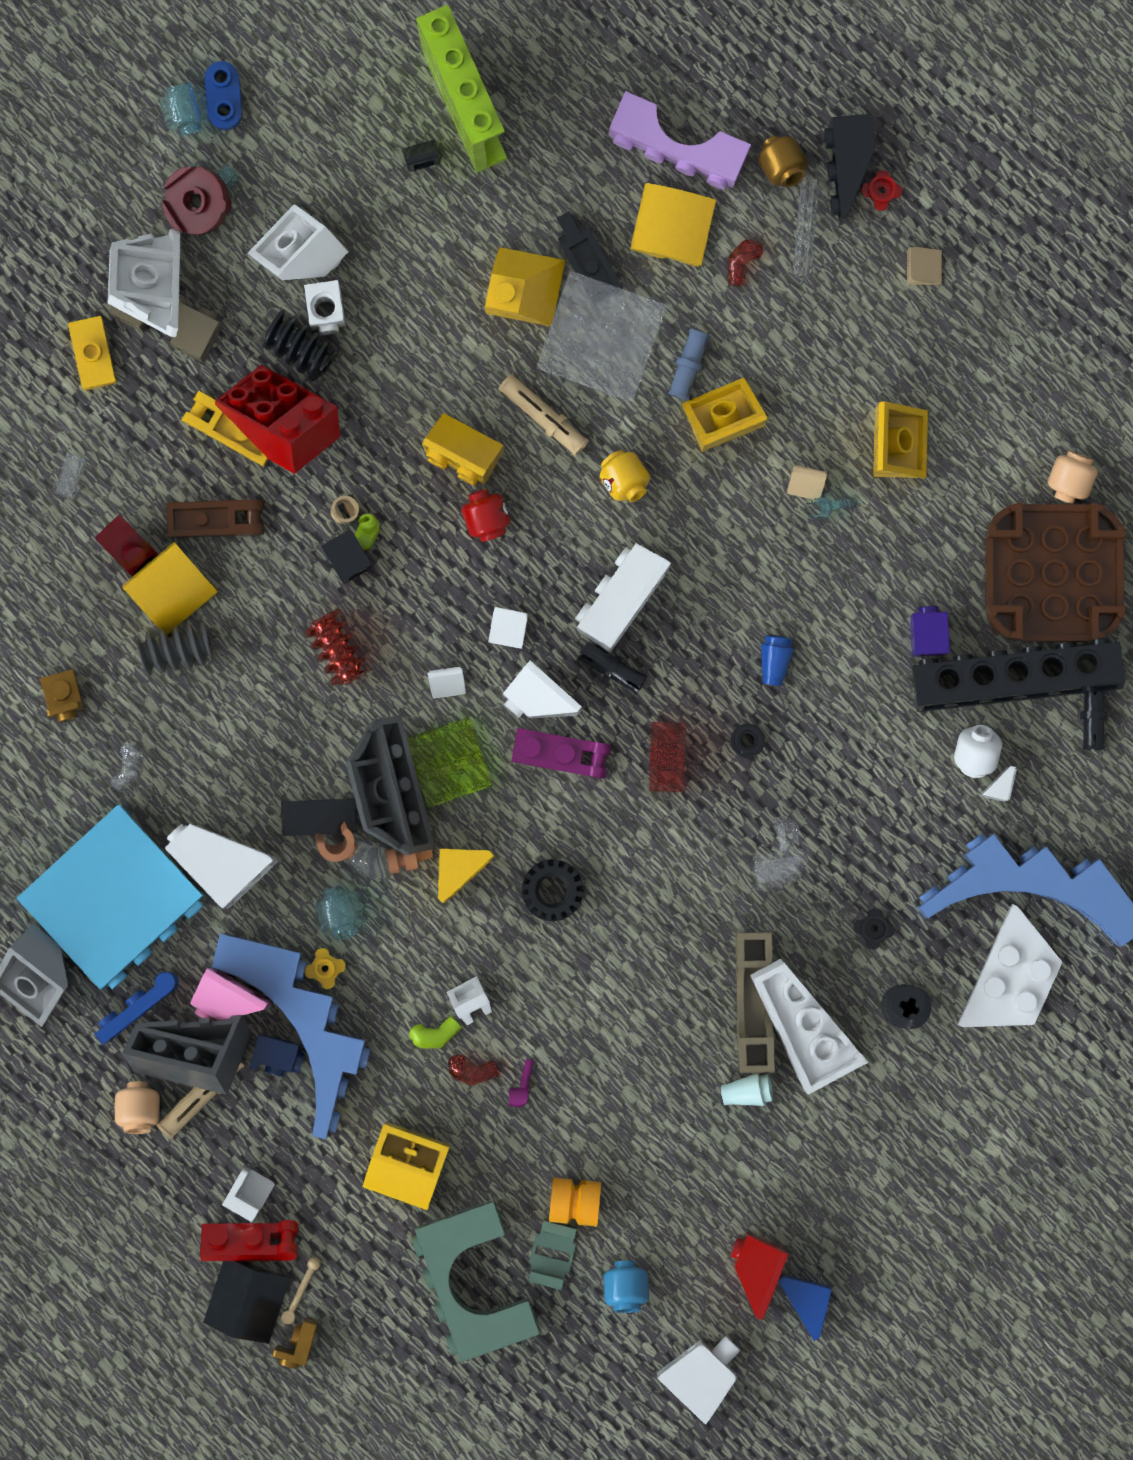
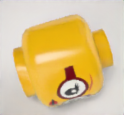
(624, 476)

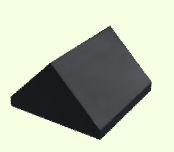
(246, 1301)

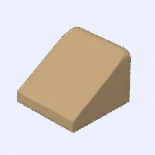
(924, 266)
(806, 482)

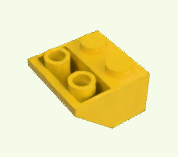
(463, 449)
(406, 1165)

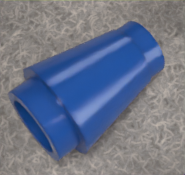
(776, 656)

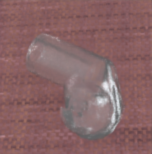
(131, 766)

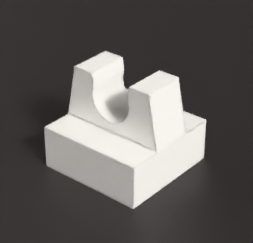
(468, 998)

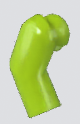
(367, 531)
(434, 1038)

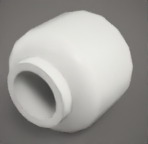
(978, 751)

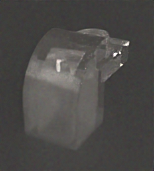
(784, 866)

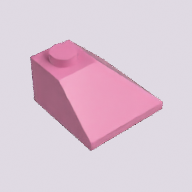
(223, 996)

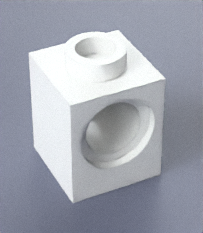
(325, 292)

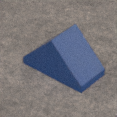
(809, 1301)

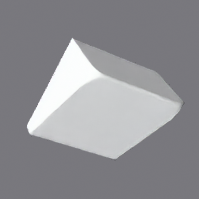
(508, 627)
(446, 682)
(1002, 786)

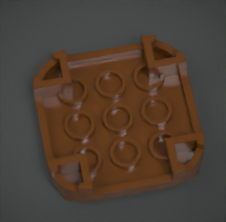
(1054, 572)

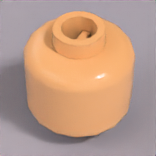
(1072, 477)
(137, 1108)

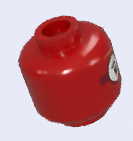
(485, 515)

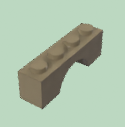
(754, 1025)

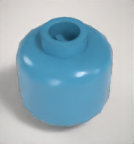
(626, 1287)

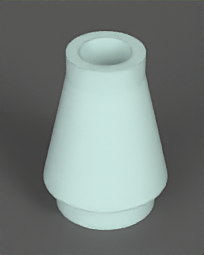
(750, 1090)

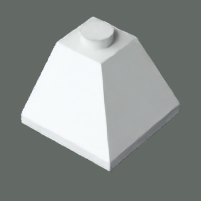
(298, 247)
(538, 696)

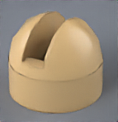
(350, 507)

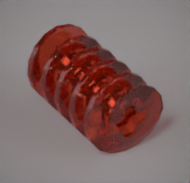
(336, 649)

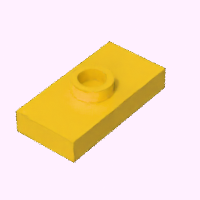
(92, 353)

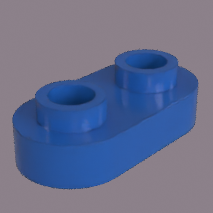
(222, 95)

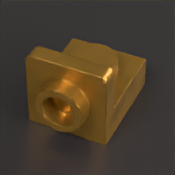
(62, 695)
(303, 1340)

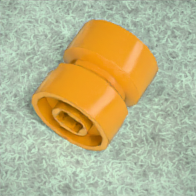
(575, 1201)

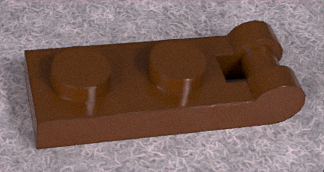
(213, 518)

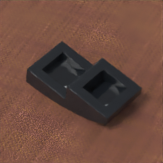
(317, 816)

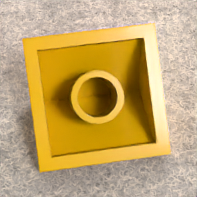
(724, 414)
(900, 441)
(458, 868)

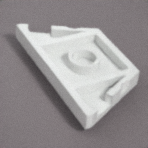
(147, 279)
(1013, 977)

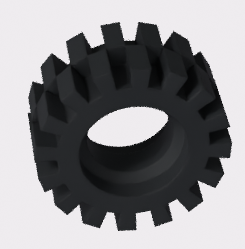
(547, 869)

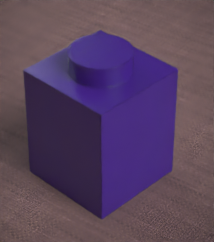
(929, 632)

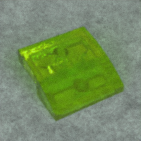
(448, 762)

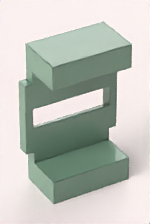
(547, 1270)

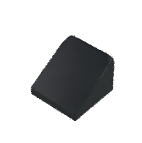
(421, 155)

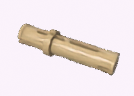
(544, 415)
(186, 1110)

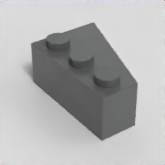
(189, 1053)

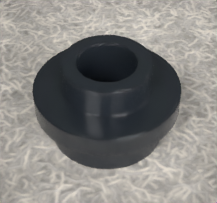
(755, 732)

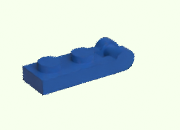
(137, 1006)

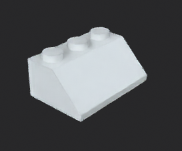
(622, 596)

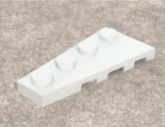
(808, 1034)

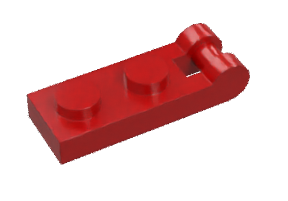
(249, 1241)

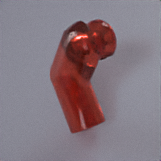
(739, 258)
(471, 1074)

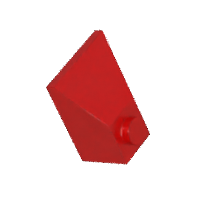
(759, 1269)

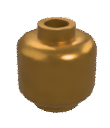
(783, 161)

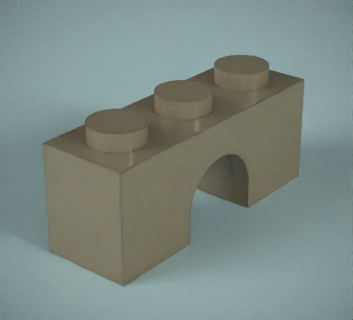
(195, 329)

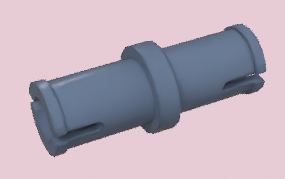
(689, 364)

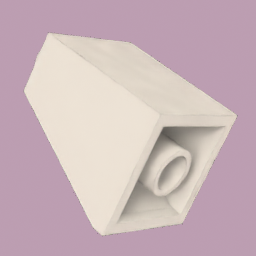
(218, 863)

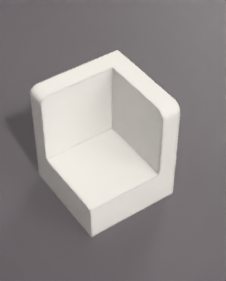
(248, 1194)

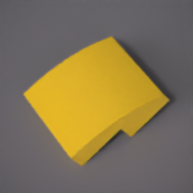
(673, 224)
(169, 588)

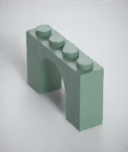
(471, 1330)

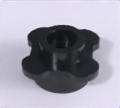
(864, 926)

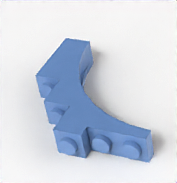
(992, 870)
(310, 1012)

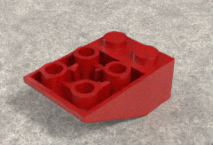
(281, 418)

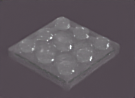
(601, 336)

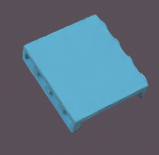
(111, 898)

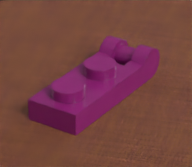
(559, 753)

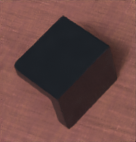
(347, 556)

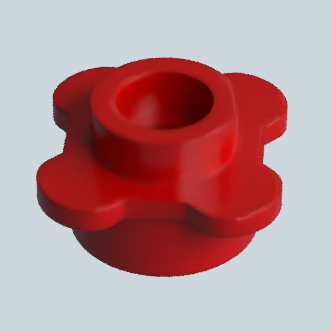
(884, 181)

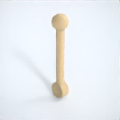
(288, 1316)

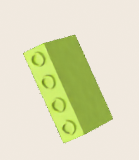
(461, 87)

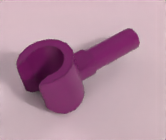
(519, 1096)

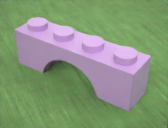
(716, 159)

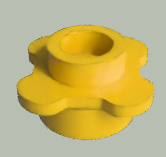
(334, 965)

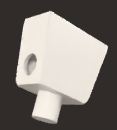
(701, 1376)

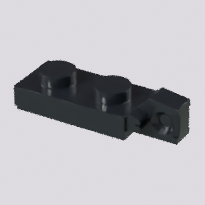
(584, 252)

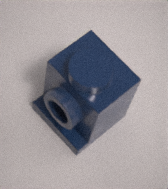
(277, 1055)

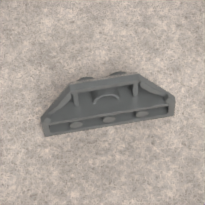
(389, 788)

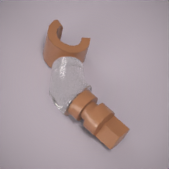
(367, 859)

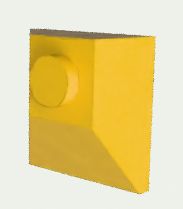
(524, 286)

